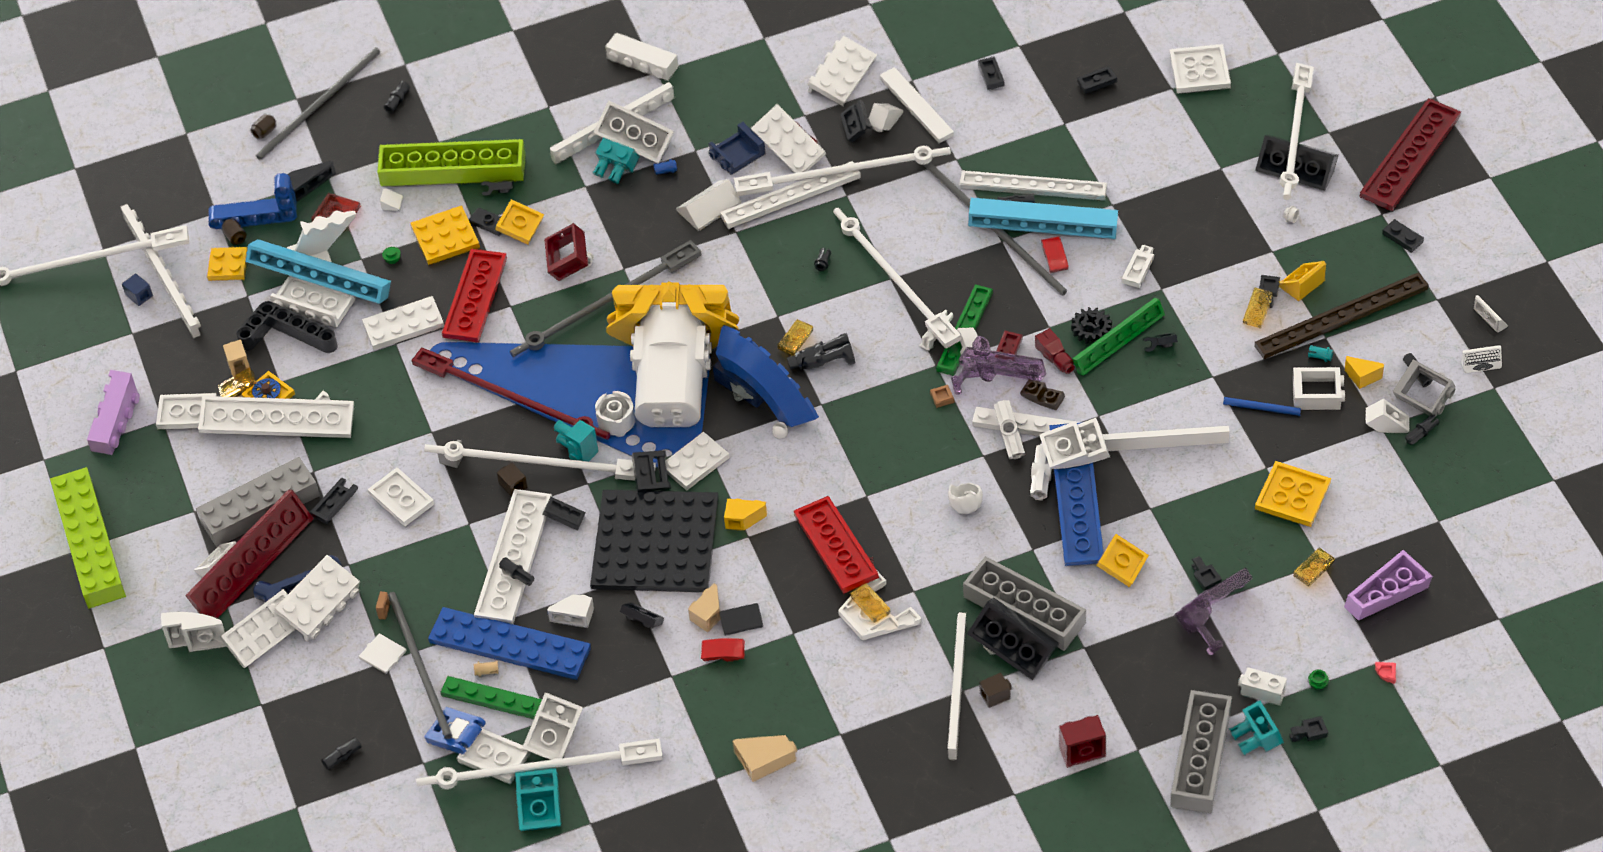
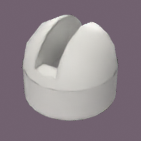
(780, 430)

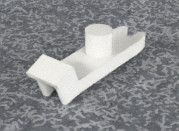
(928, 338)

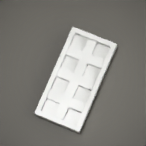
(788, 140)
(403, 323)
(257, 632)

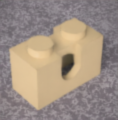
(236, 357)

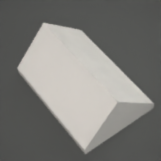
(708, 204)

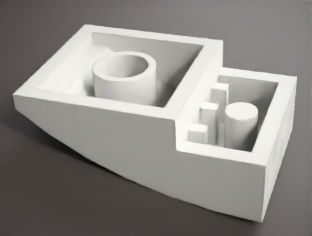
(1074, 444)
(192, 630)
(552, 727)

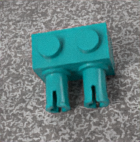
(617, 155)
(578, 439)
(1264, 729)

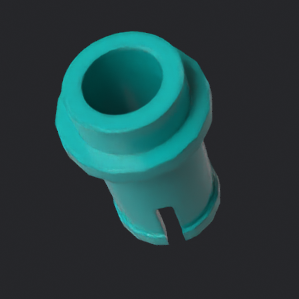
(1321, 353)

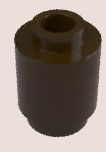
(263, 126)
(234, 232)

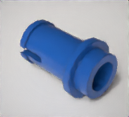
(664, 167)

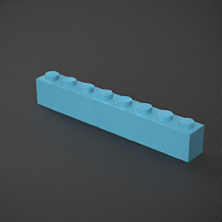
(1043, 218)
(318, 271)

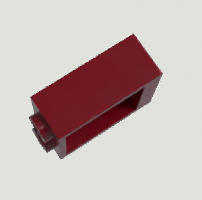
(572, 263)

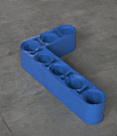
(258, 212)

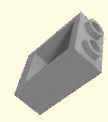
(1409, 378)

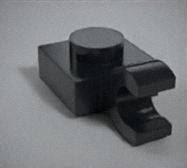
(502, 186)
(1165, 340)
(1205, 575)
(1310, 728)

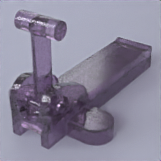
(984, 363)
(1197, 612)

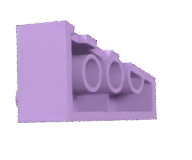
(113, 412)
(1387, 586)

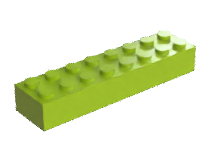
(451, 162)
(87, 538)

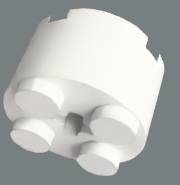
(615, 413)

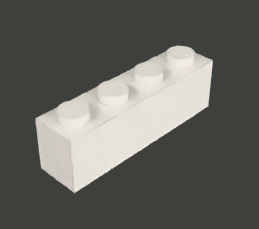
(641, 56)

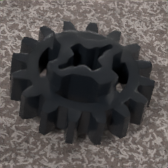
(1091, 325)

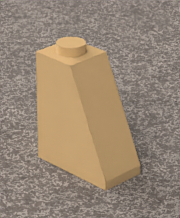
(764, 754)

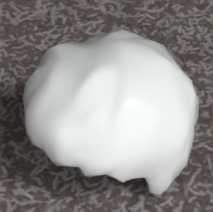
(965, 497)

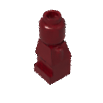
(1052, 349)

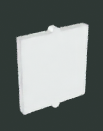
(382, 653)

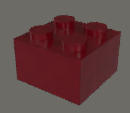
(1082, 741)

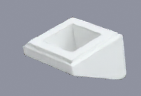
(390, 200)

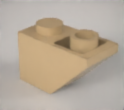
(706, 609)

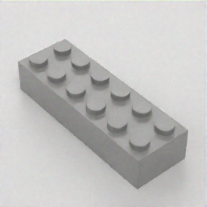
(243, 506)
(1033, 602)
(1201, 751)

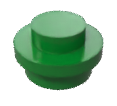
(391, 255)
(1318, 679)

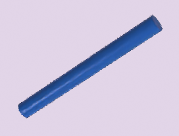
(1262, 406)

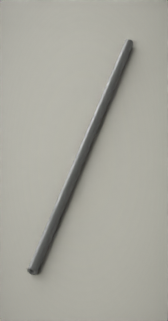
(1000, 232)

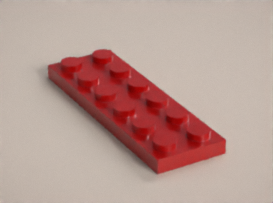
(474, 295)
(836, 544)

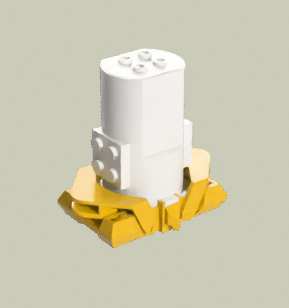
(671, 341)

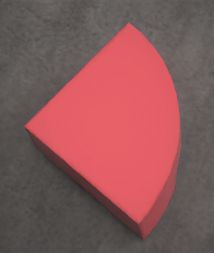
(1386, 671)

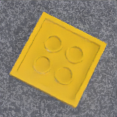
(445, 235)
(1293, 493)

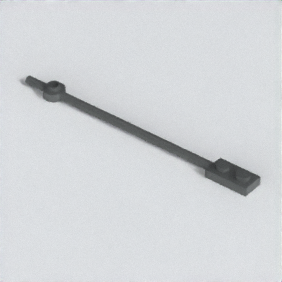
(672, 261)

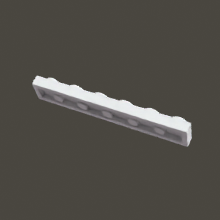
(1026, 423)

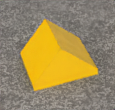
(1304, 279)

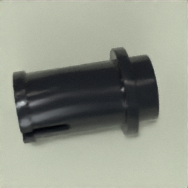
(821, 262)

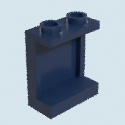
(738, 149)

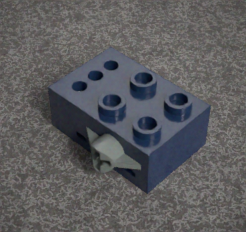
(737, 385)

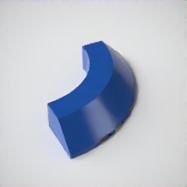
(765, 377)

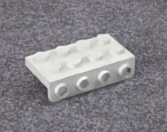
(841, 70)
(313, 301)
(318, 598)

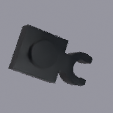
(1271, 284)

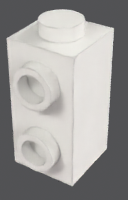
(1263, 686)

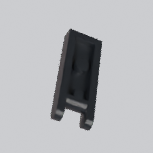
(333, 501)

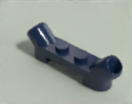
(265, 591)

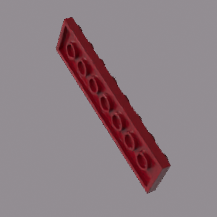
(1410, 154)
(250, 556)

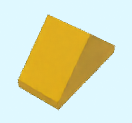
(1363, 371)

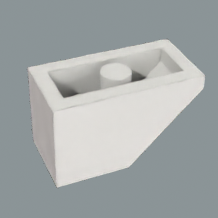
(884, 116)
(1387, 418)
(573, 610)

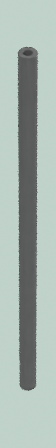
(292, 126)
(420, 665)

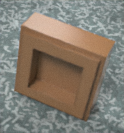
(942, 396)
(383, 605)

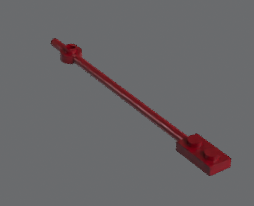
(442, 365)

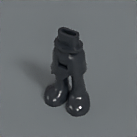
(815, 355)

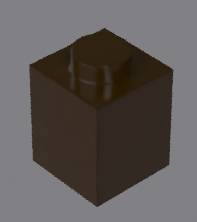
(511, 478)
(995, 690)

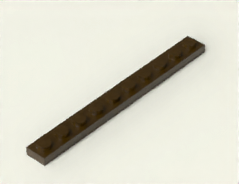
(1341, 315)

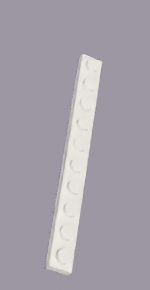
(163, 274)

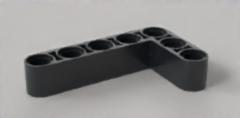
(272, 315)

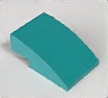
(538, 799)

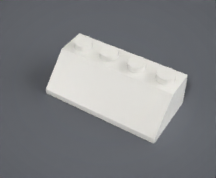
(634, 131)

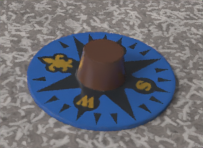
(266, 388)

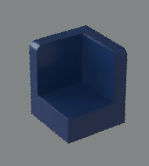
(137, 289)

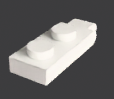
(1138, 266)

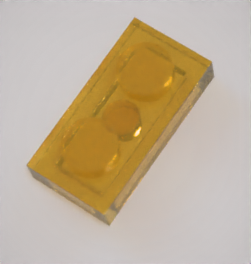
(1257, 307)
(795, 337)
(237, 383)
(1314, 567)
(870, 603)

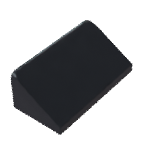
(741, 619)

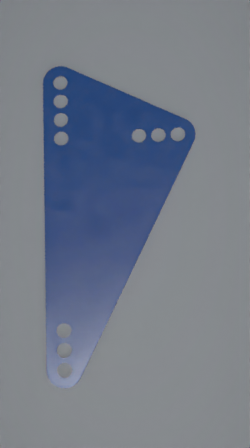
(571, 382)

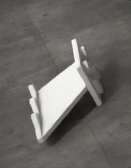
(322, 233)

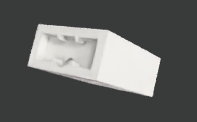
(1318, 401)

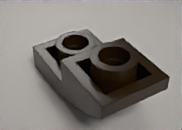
(1040, 394)

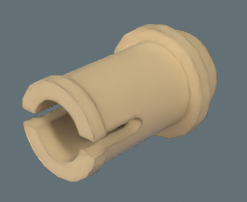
(486, 668)

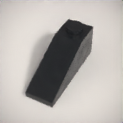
(310, 178)

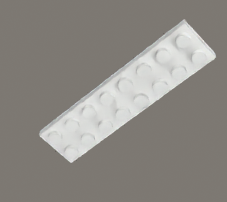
(276, 416)
(518, 543)

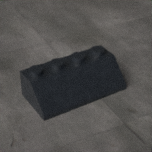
(1311, 164)
(1012, 638)

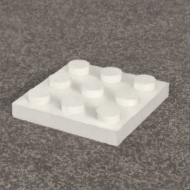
(1200, 68)

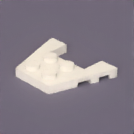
(865, 627)

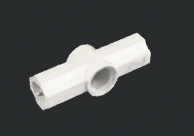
(1006, 419)
(1040, 474)

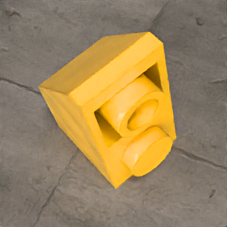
(743, 513)

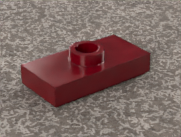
(1010, 342)

